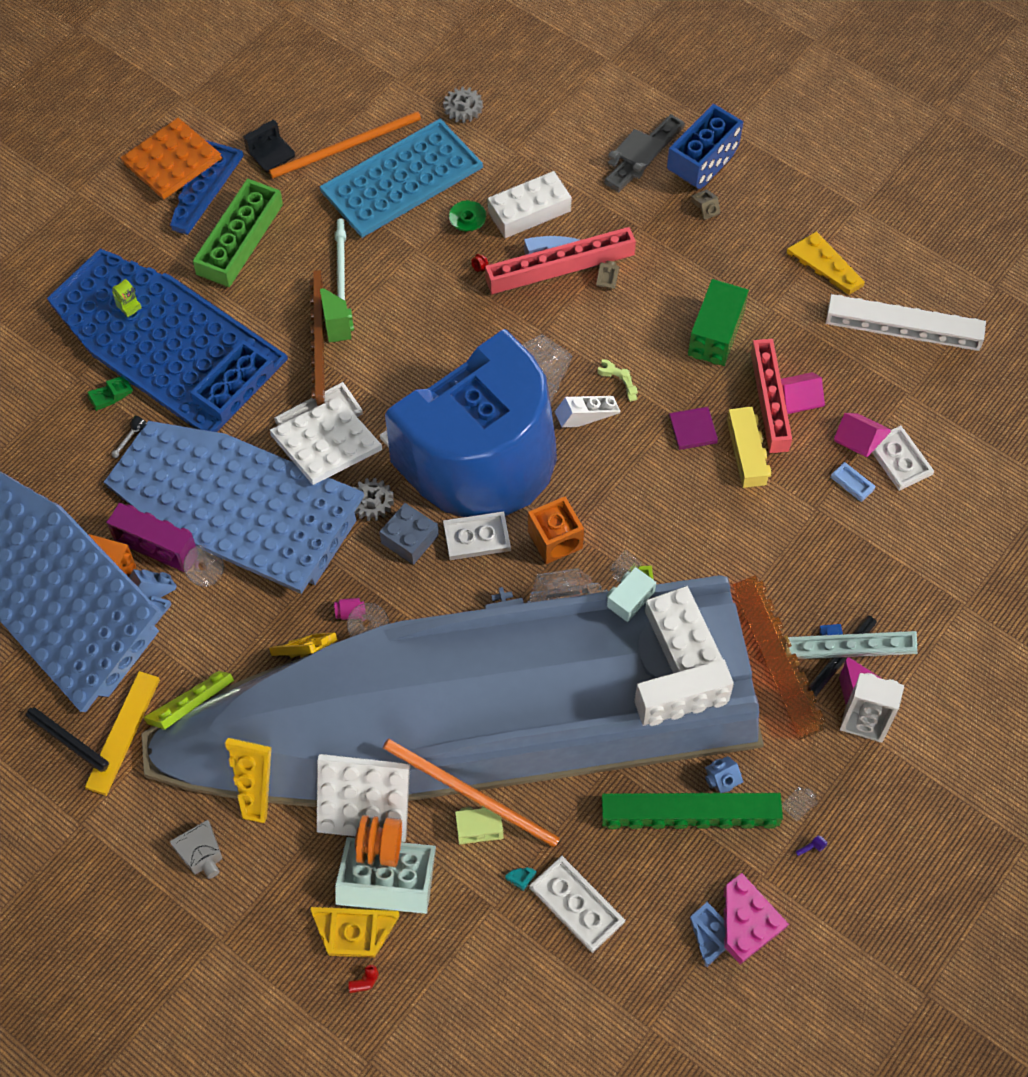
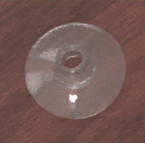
(212, 566)
(370, 611)

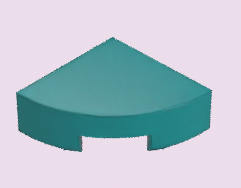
(521, 877)

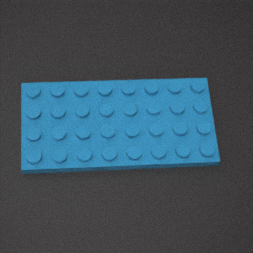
(401, 177)

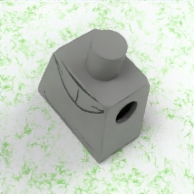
(199, 849)

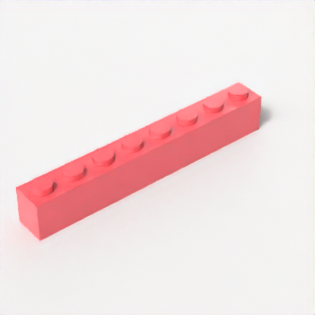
(560, 260)

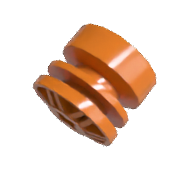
(378, 841)

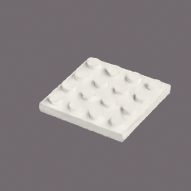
(325, 440)
(358, 788)

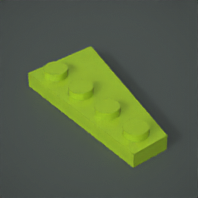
(183, 704)

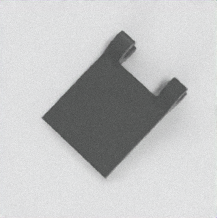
(638, 150)

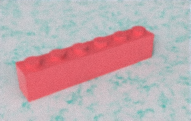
(771, 396)

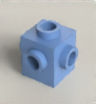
(723, 775)

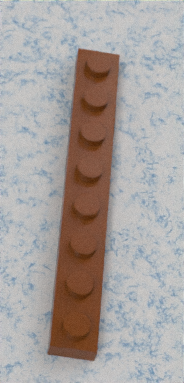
(317, 344)

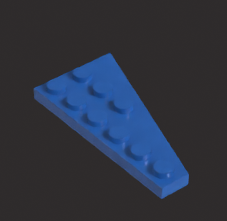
(202, 189)

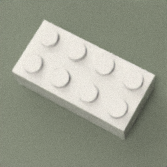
(529, 204)
(681, 630)
(683, 693)
(872, 707)

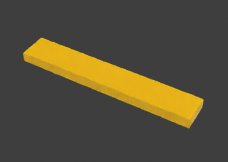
(123, 732)

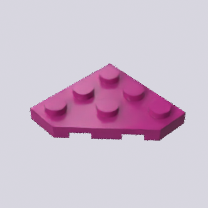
(748, 919)

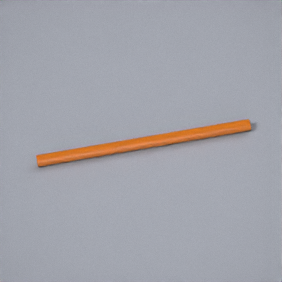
(344, 145)
(470, 792)

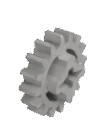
(463, 104)
(373, 496)

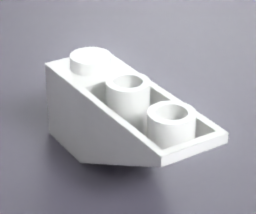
(585, 410)

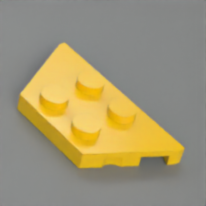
(304, 645)
(354, 930)

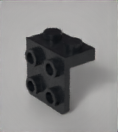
(268, 146)

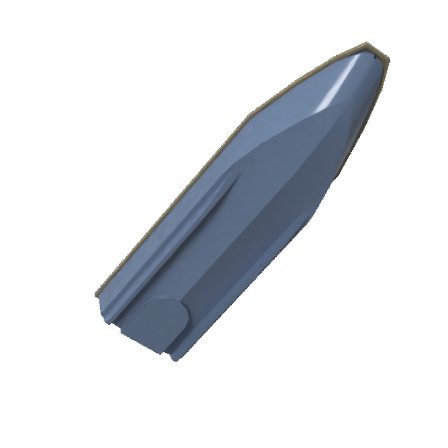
(474, 692)

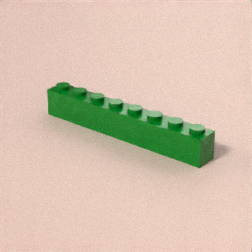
(691, 810)

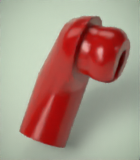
(366, 982)

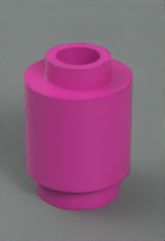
(345, 606)

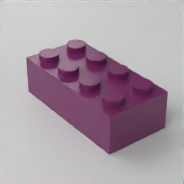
(150, 535)

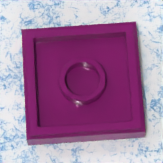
(693, 428)

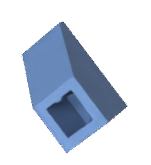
(153, 583)

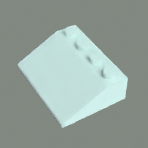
(386, 887)

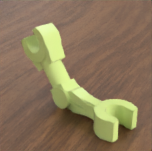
(624, 374)

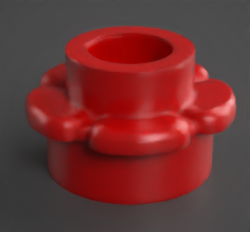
(479, 262)

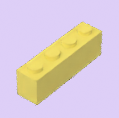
(748, 447)

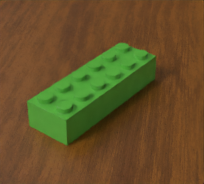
(238, 232)

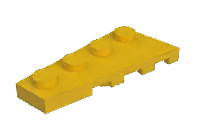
(251, 776)

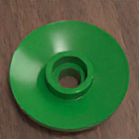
(467, 210)

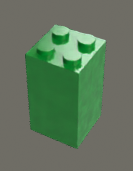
(718, 322)

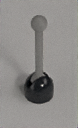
(136, 425)

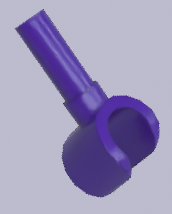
(818, 842)

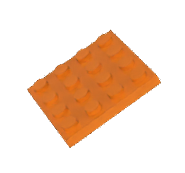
(171, 158)

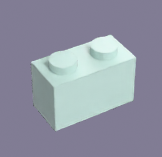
(631, 594)

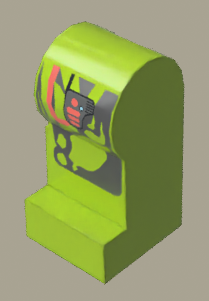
(125, 298)

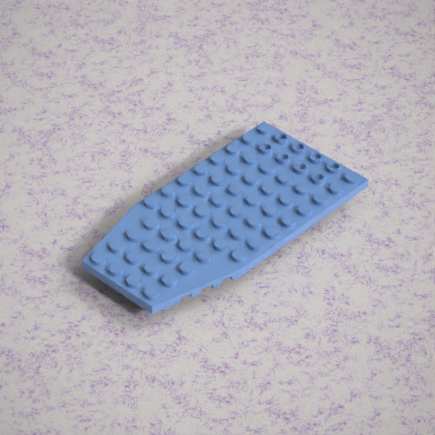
(237, 501)
(67, 598)

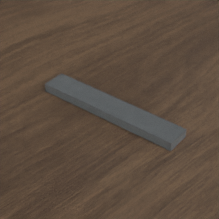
(623, 173)

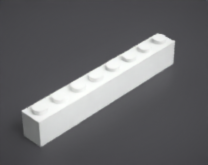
(906, 322)

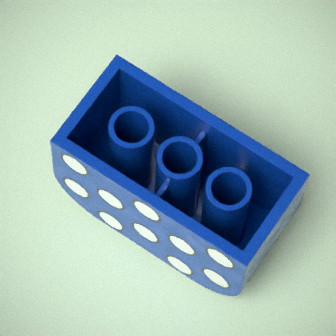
(705, 146)

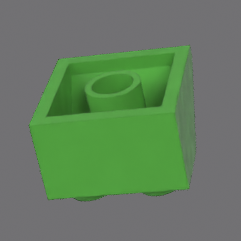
(337, 317)

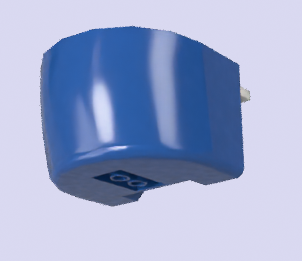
(478, 434)

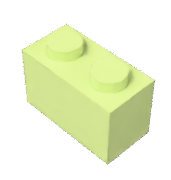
(478, 825)

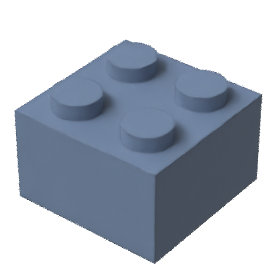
(409, 533)

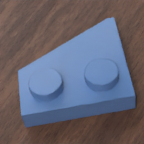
(709, 932)

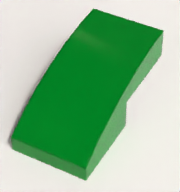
(114, 391)

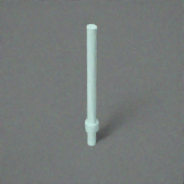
(340, 237)

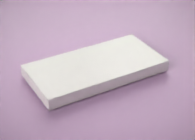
(338, 390)
(577, 904)

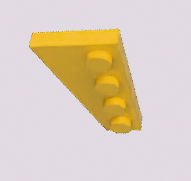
(826, 262)

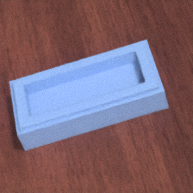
(853, 481)

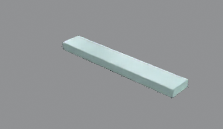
(854, 645)

